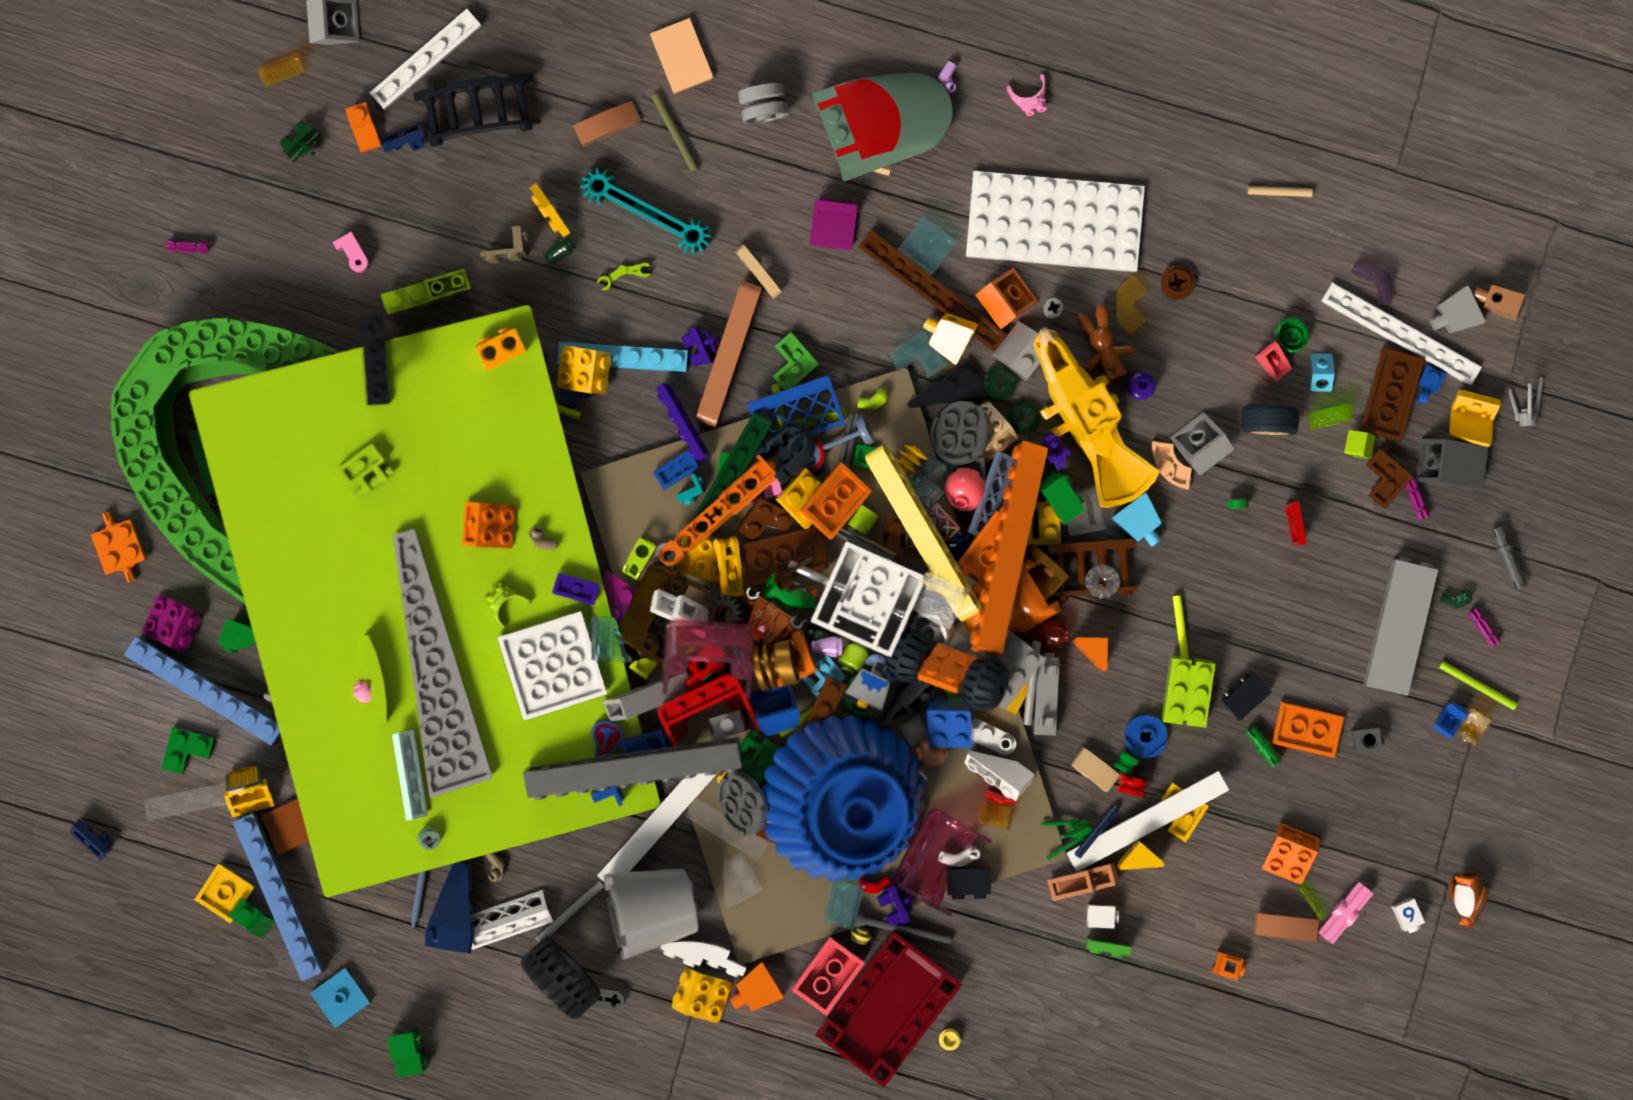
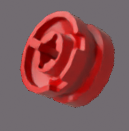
(1132, 786)

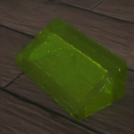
(1329, 416)

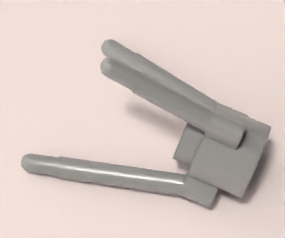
(1528, 416)

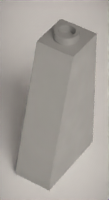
(644, 698)

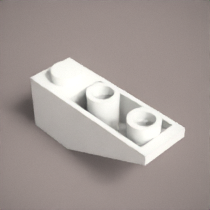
(1003, 773)

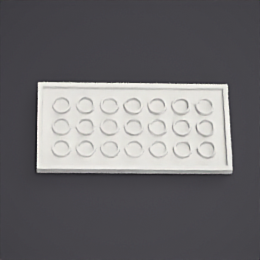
(1055, 221)

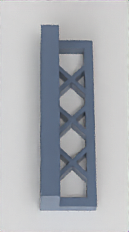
(993, 493)

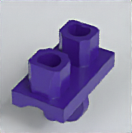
(696, 337)
(1056, 451)
(891, 896)

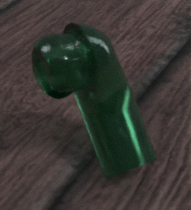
(1458, 601)

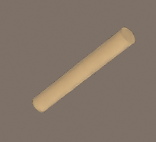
(1280, 191)

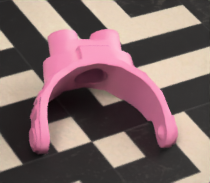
(1031, 104)

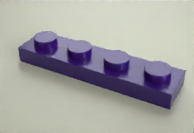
(686, 428)

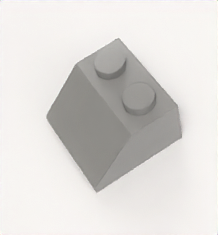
(332, 21)
(1018, 351)
(1202, 443)

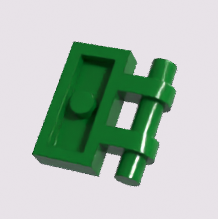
(762, 757)

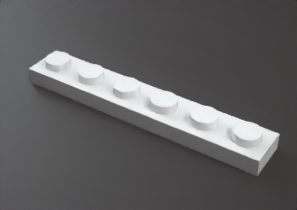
(425, 59)

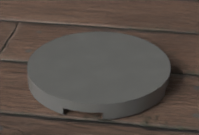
(960, 432)
(742, 803)

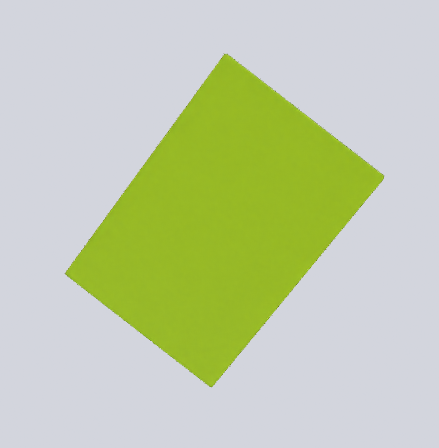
(326, 573)

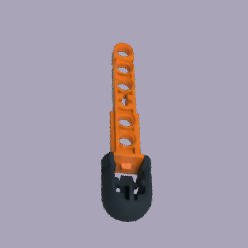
(800, 446)

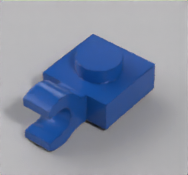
(1430, 381)

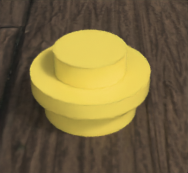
(860, 935)
(949, 1039)

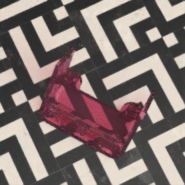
(708, 643)
(920, 866)

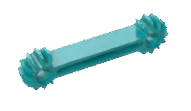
(645, 211)

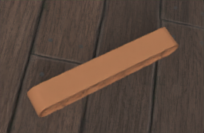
(728, 353)

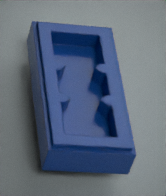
(676, 470)

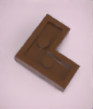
(1393, 478)
(761, 513)

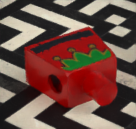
(705, 671)

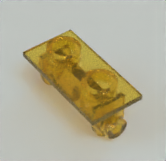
(280, 70)

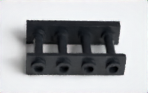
(374, 360)

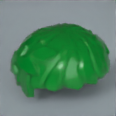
(1292, 335)

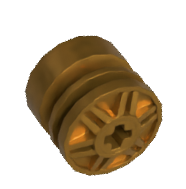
(776, 665)

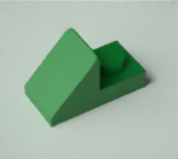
(251, 918)

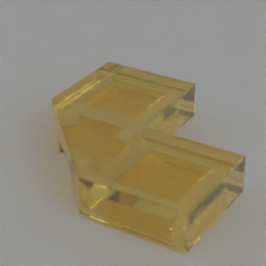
(1126, 313)

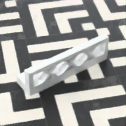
(510, 924)

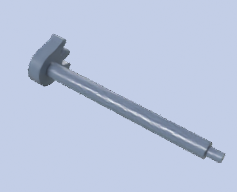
(418, 898)

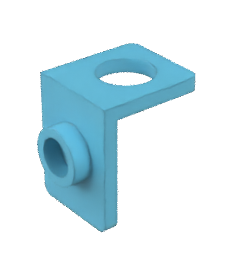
(1322, 369)

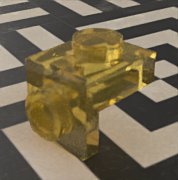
(1474, 725)
(995, 815)

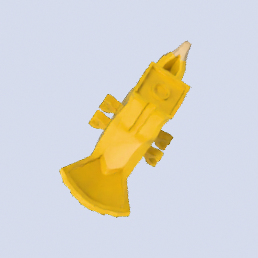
(1093, 422)

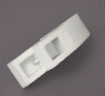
(678, 608)
(694, 952)

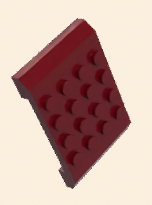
(888, 1009)

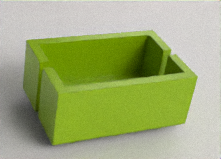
(1188, 691)

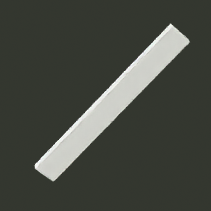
(1401, 334)
(1151, 819)
(656, 825)

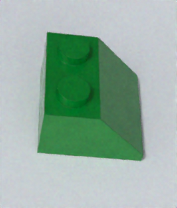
(236, 636)

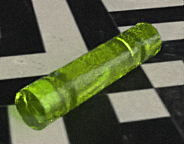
(1311, 901)

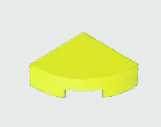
(644, 667)

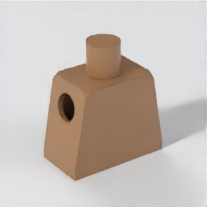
(1508, 306)

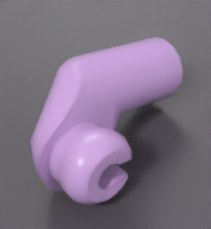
(945, 77)

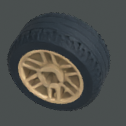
(1270, 419)

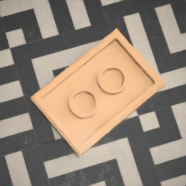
(681, 56)

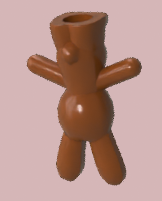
(1103, 342)

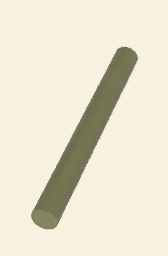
(675, 132)

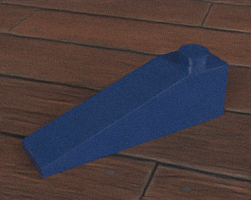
(450, 920)

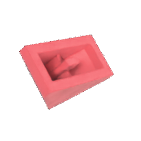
(1274, 361)

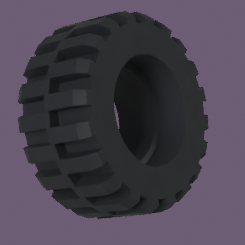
(560, 978)

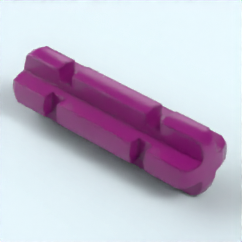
(187, 246)
(1417, 500)
(1484, 627)

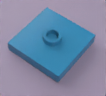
(340, 997)

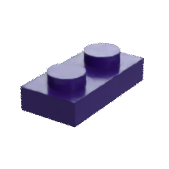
(575, 588)

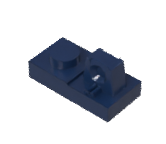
(410, 135)
(97, 845)

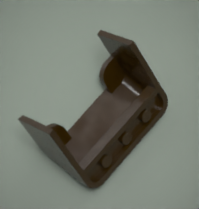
(638, 614)

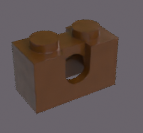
(895, 532)

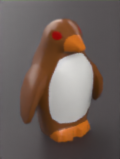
(1468, 896)

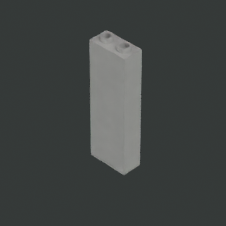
(1400, 626)

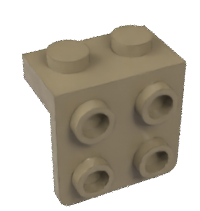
(520, 242)

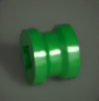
(1126, 763)

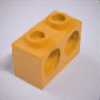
(502, 353)

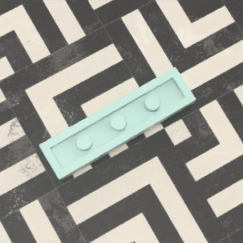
(410, 775)

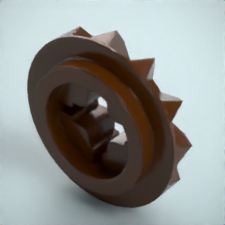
(1181, 273)

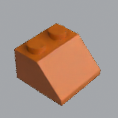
(1006, 298)

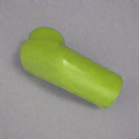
(875, 401)

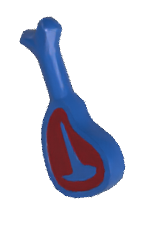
(607, 737)

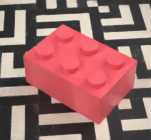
(828, 975)

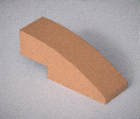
(606, 123)
(1083, 881)
(1286, 926)

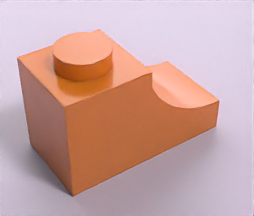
(363, 127)

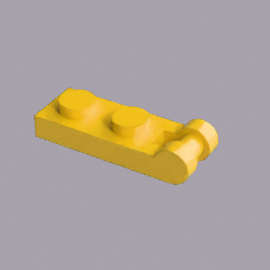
(729, 566)

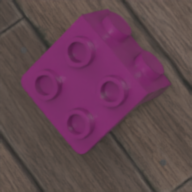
(833, 224)
(172, 623)

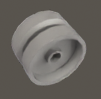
(763, 103)

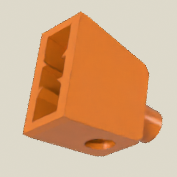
(756, 989)

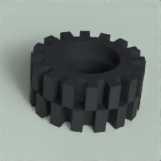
(723, 603)

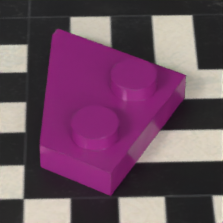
(618, 595)

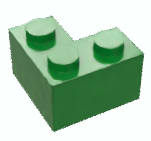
(1057, 492)
(407, 1052)

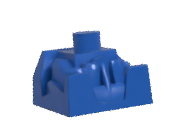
(775, 709)

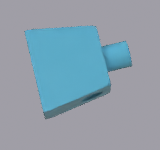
(1139, 520)

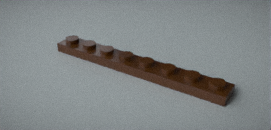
(929, 288)

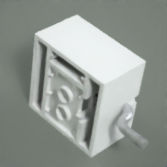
(865, 598)

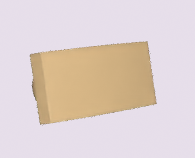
(1095, 769)

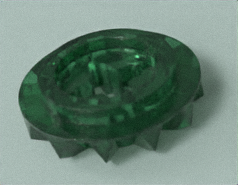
(991, 384)
(1019, 426)

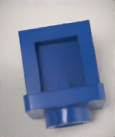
(1450, 719)
(600, 795)

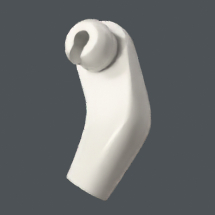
(960, 859)

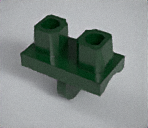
(301, 143)

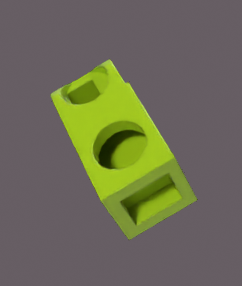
(639, 557)

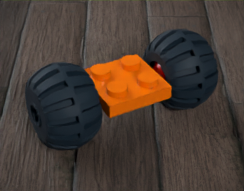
(981, 678)

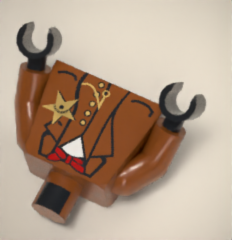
(769, 621)

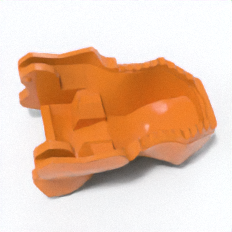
(1028, 607)

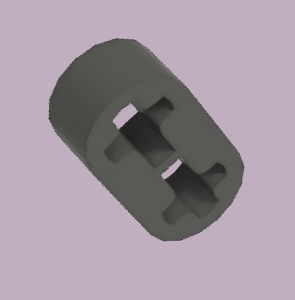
(604, 1004)

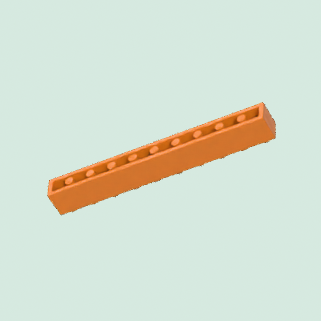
(1008, 549)

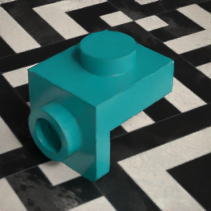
(689, 496)

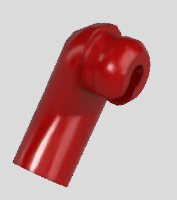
(998, 797)
(872, 886)

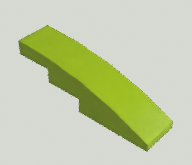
(373, 671)

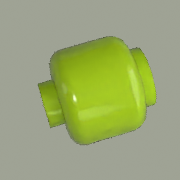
(853, 658)

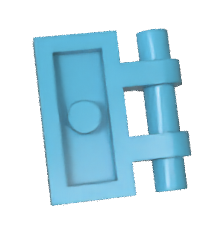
(825, 667)

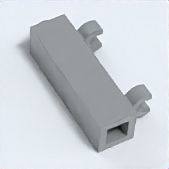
(1046, 696)

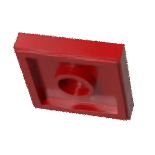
(1295, 523)

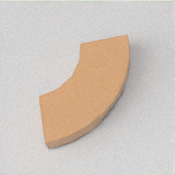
(1169, 465)

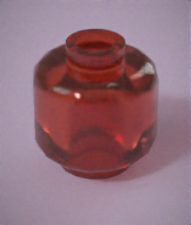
(1053, 634)

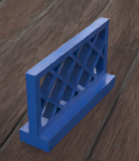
(795, 393)

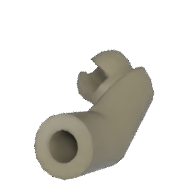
(539, 539)
(497, 867)

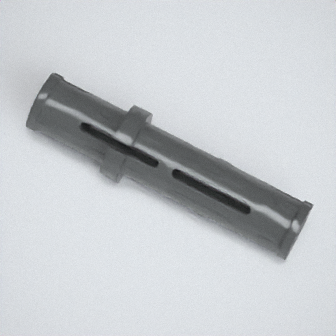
(1508, 556)

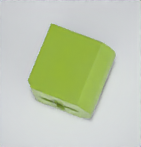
(1360, 444)
(863, 520)

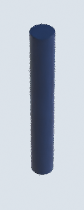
(1096, 831)

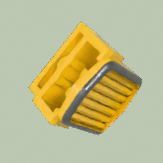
(247, 791)

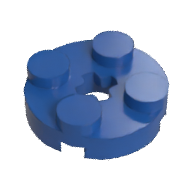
(1133, 734)

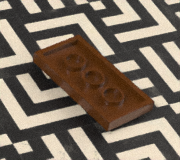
(1391, 394)
(773, 555)

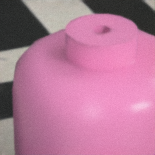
(362, 690)

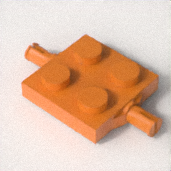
(118, 547)

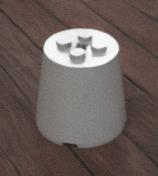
(650, 909)

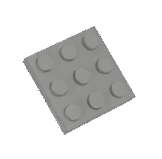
(1021, 662)

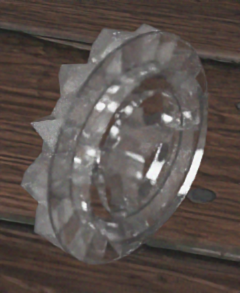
(1106, 573)

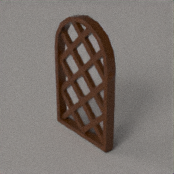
(947, 527)

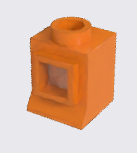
(1228, 965)

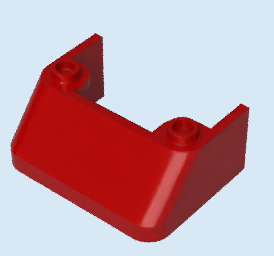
(721, 688)

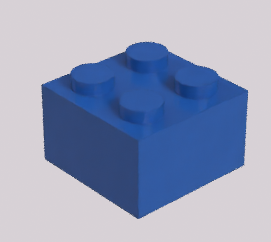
(950, 723)

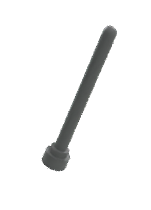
(862, 920)

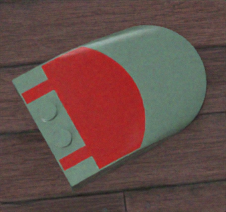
(883, 119)

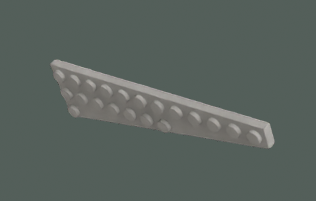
(446, 722)

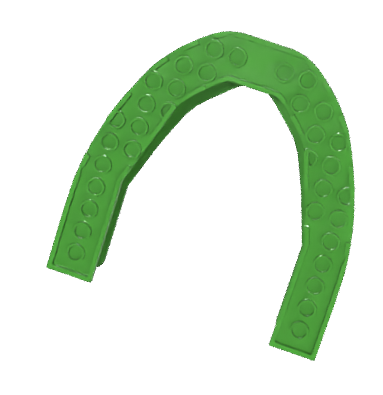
(147, 434)

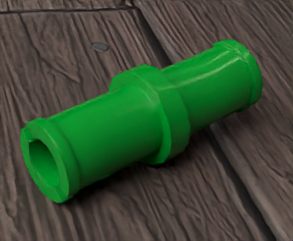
(1263, 746)

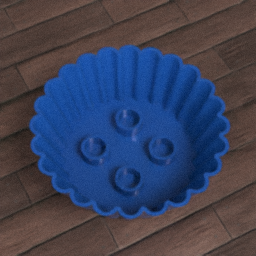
(843, 798)

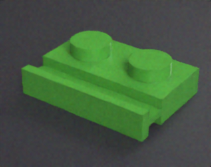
(1116, 949)

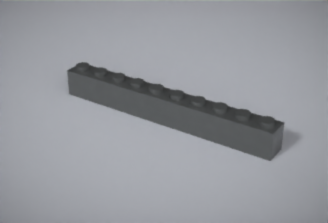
(633, 768)

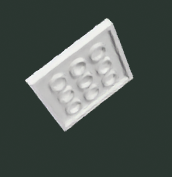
(552, 665)

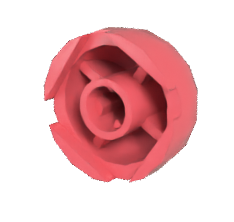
(964, 489)

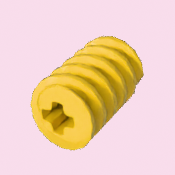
(910, 458)

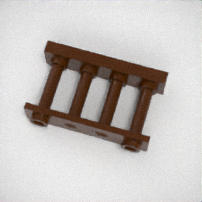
(1101, 549)

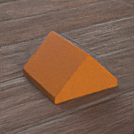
(1095, 650)

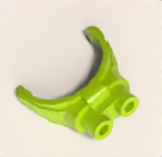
(500, 595)

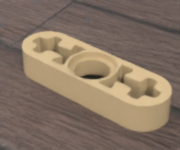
(758, 271)

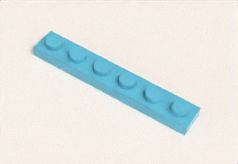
(638, 357)

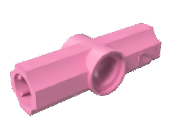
(1345, 912)

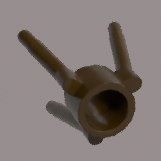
(787, 578)

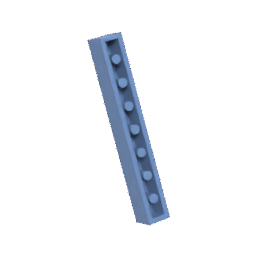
(204, 690)
(278, 896)

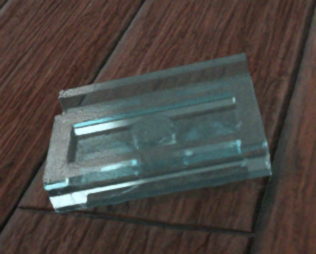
(843, 905)

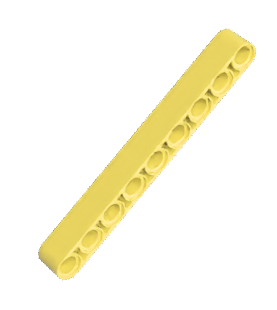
(919, 524)

